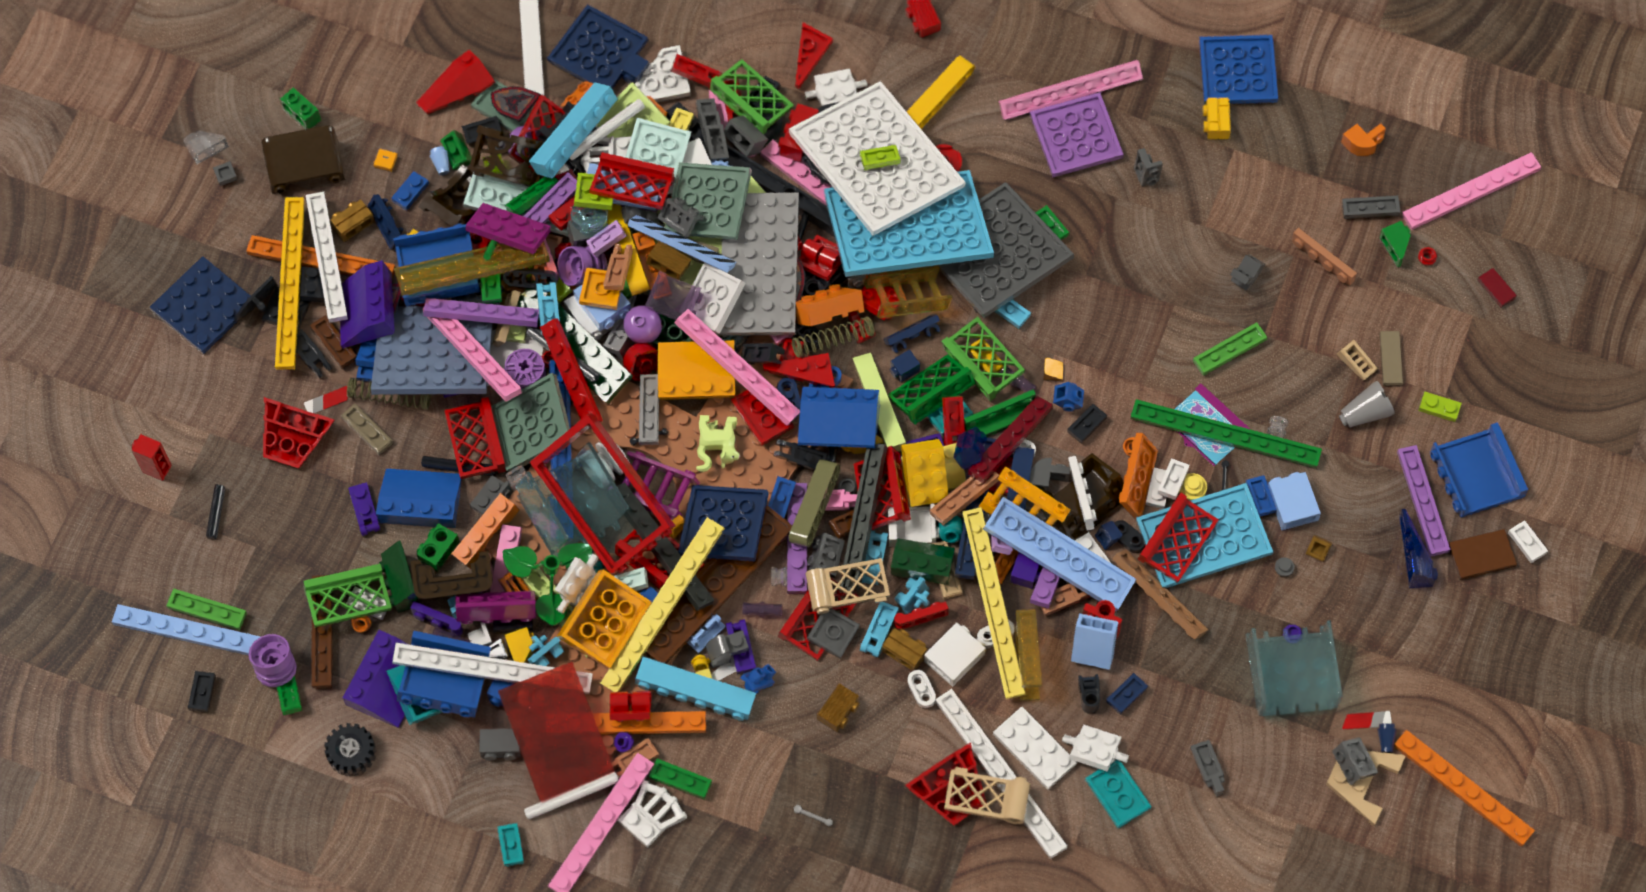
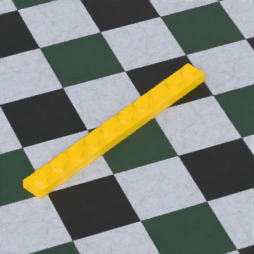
(289, 283)

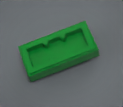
(289, 697)

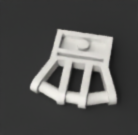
(614, 146)
(642, 823)

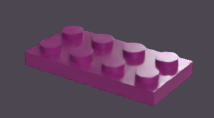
(508, 228)

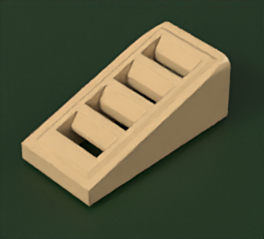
(1347, 359)

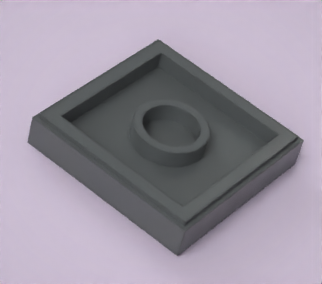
(833, 632)

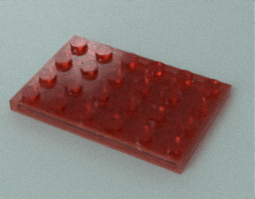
(556, 731)

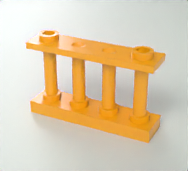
(1025, 490)

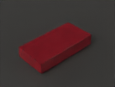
(1496, 287)

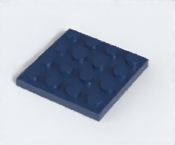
(596, 48)
(201, 305)
(736, 510)

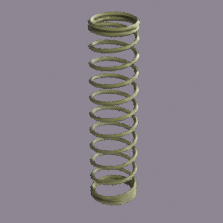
(798, 351)
(351, 390)

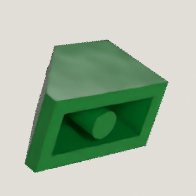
(1396, 240)

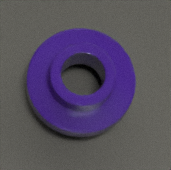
(628, 742)

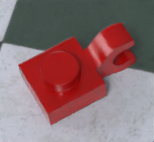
(854, 316)

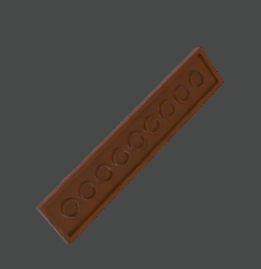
(721, 580)

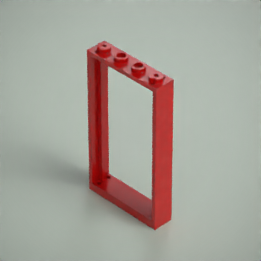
(560, 444)

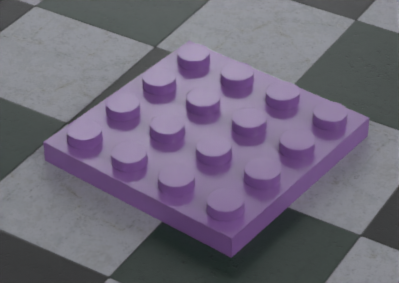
(1076, 134)

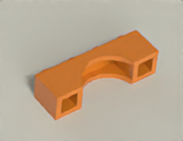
(498, 513)

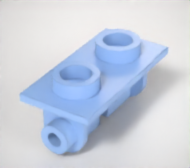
(706, 633)

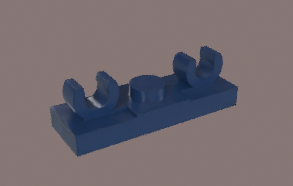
(384, 219)
(912, 331)

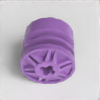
(574, 261)
(528, 361)
(272, 660)

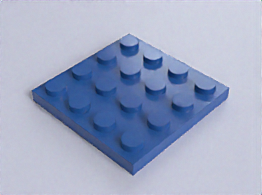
(1238, 68)

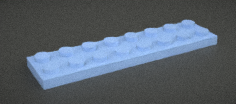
(1059, 553)

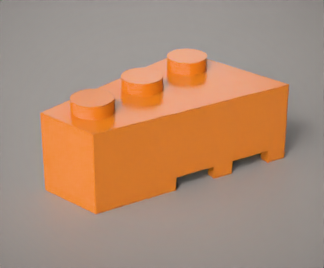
(827, 304)

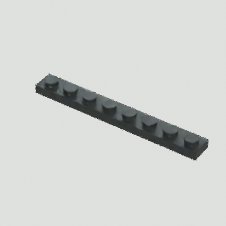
(864, 512)
(664, 551)

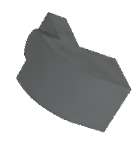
(1247, 272)
(1044, 471)
(723, 647)

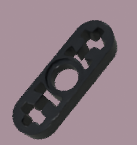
(524, 283)

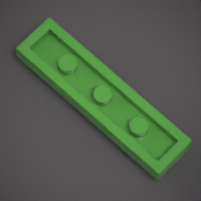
(1229, 349)
(206, 609)

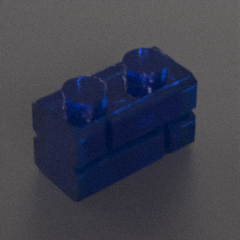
(970, 447)

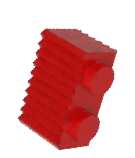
(923, 17)

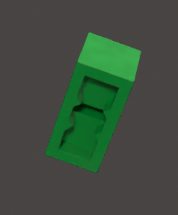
(300, 109)
(442, 549)

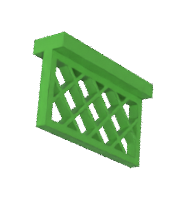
(739, 104)
(982, 382)
(341, 581)

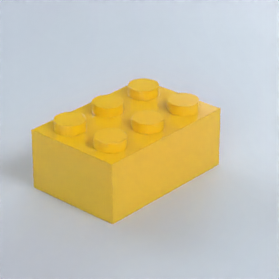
(924, 472)

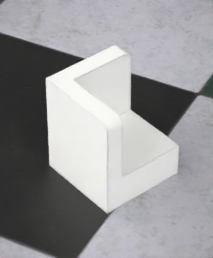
(480, 636)

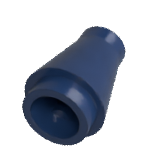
(1387, 736)

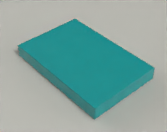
(1118, 793)

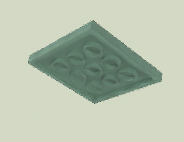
(718, 195)
(530, 421)

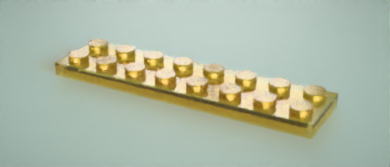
(465, 267)

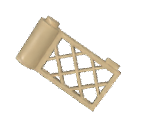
(821, 586)
(1013, 803)

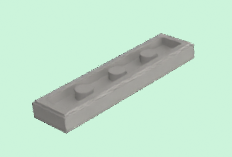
(649, 410)

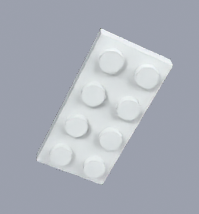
(1034, 748)

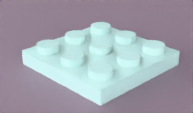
(658, 144)

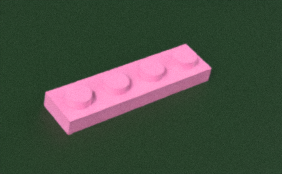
(509, 538)

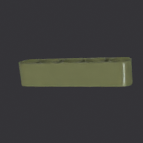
(814, 503)

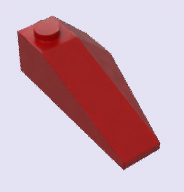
(460, 79)

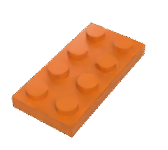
(1138, 475)

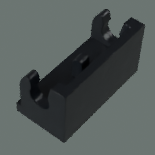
(761, 353)

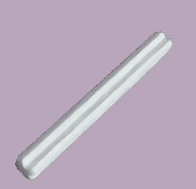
(608, 127)
(571, 795)

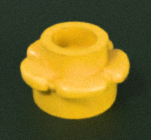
(700, 662)

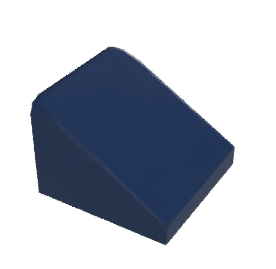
(1108, 535)

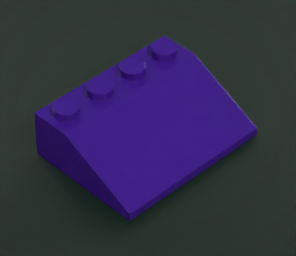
(368, 305)
(371, 687)

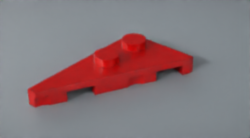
(812, 48)
(813, 369)

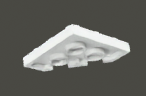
(662, 83)

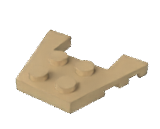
(1355, 793)

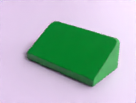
(457, 149)

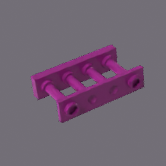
(687, 477)

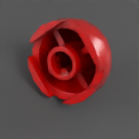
(641, 360)

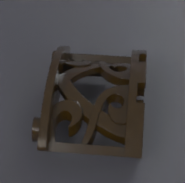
(493, 138)
(436, 200)

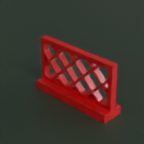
(529, 123)
(635, 170)
(491, 439)
(897, 488)
(1167, 525)
(654, 574)
(798, 617)

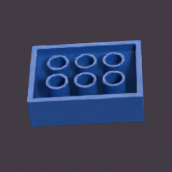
(838, 417)
(419, 498)

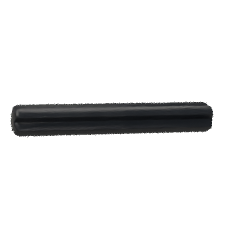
(450, 464)

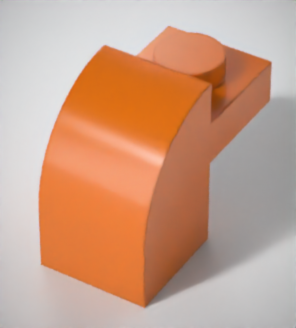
(1363, 143)

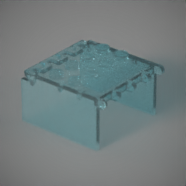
(587, 487)
(1294, 671)

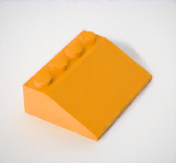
(691, 373)
(604, 618)

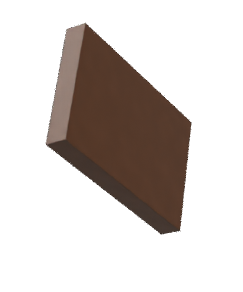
(1482, 554)

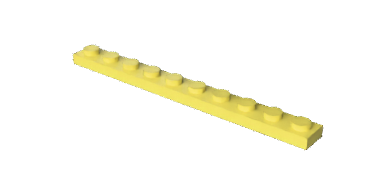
(993, 603)
(662, 605)

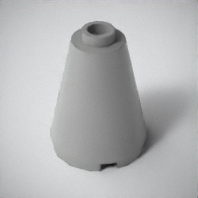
(1367, 407)

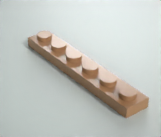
(1162, 596)

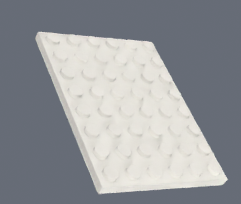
(885, 193)

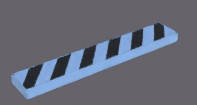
(681, 243)

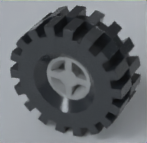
(348, 740)

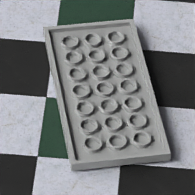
(767, 264)

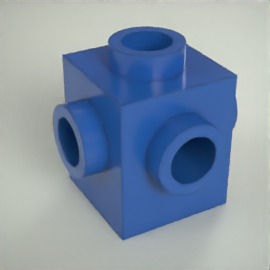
(1068, 396)

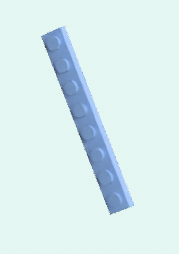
(183, 629)

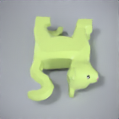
(716, 440)

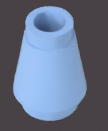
(440, 160)

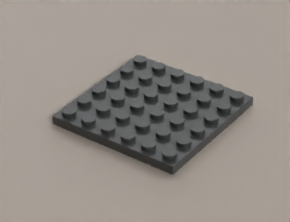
(1022, 253)

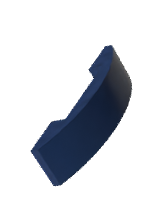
(1022, 466)

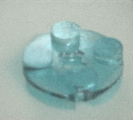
(588, 224)

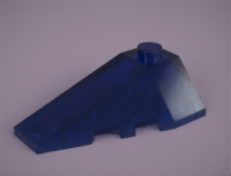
(1417, 559)

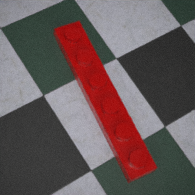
(569, 369)

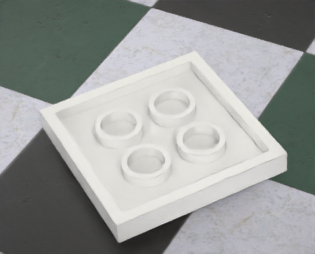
(719, 296)

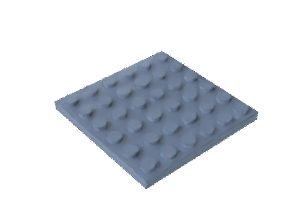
(424, 360)

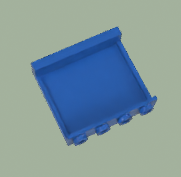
(433, 245)
(1479, 471)
(442, 689)

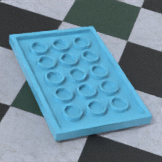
(1232, 542)

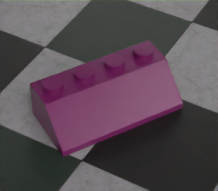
(495, 606)

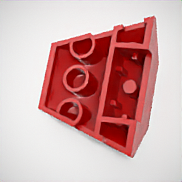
(291, 432)
(933, 784)

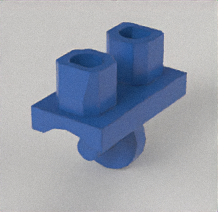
(759, 678)

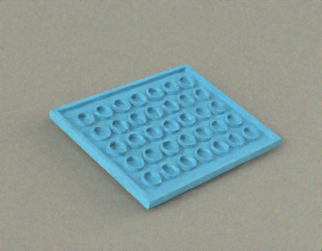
(937, 235)

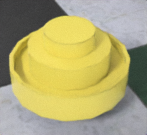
(1193, 486)

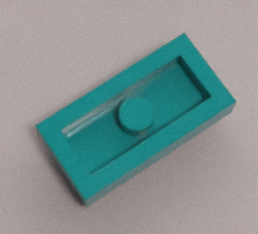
(510, 844)

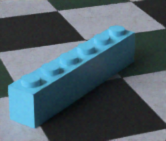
(573, 130)
(695, 688)

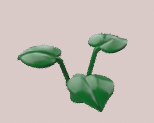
(521, 561)

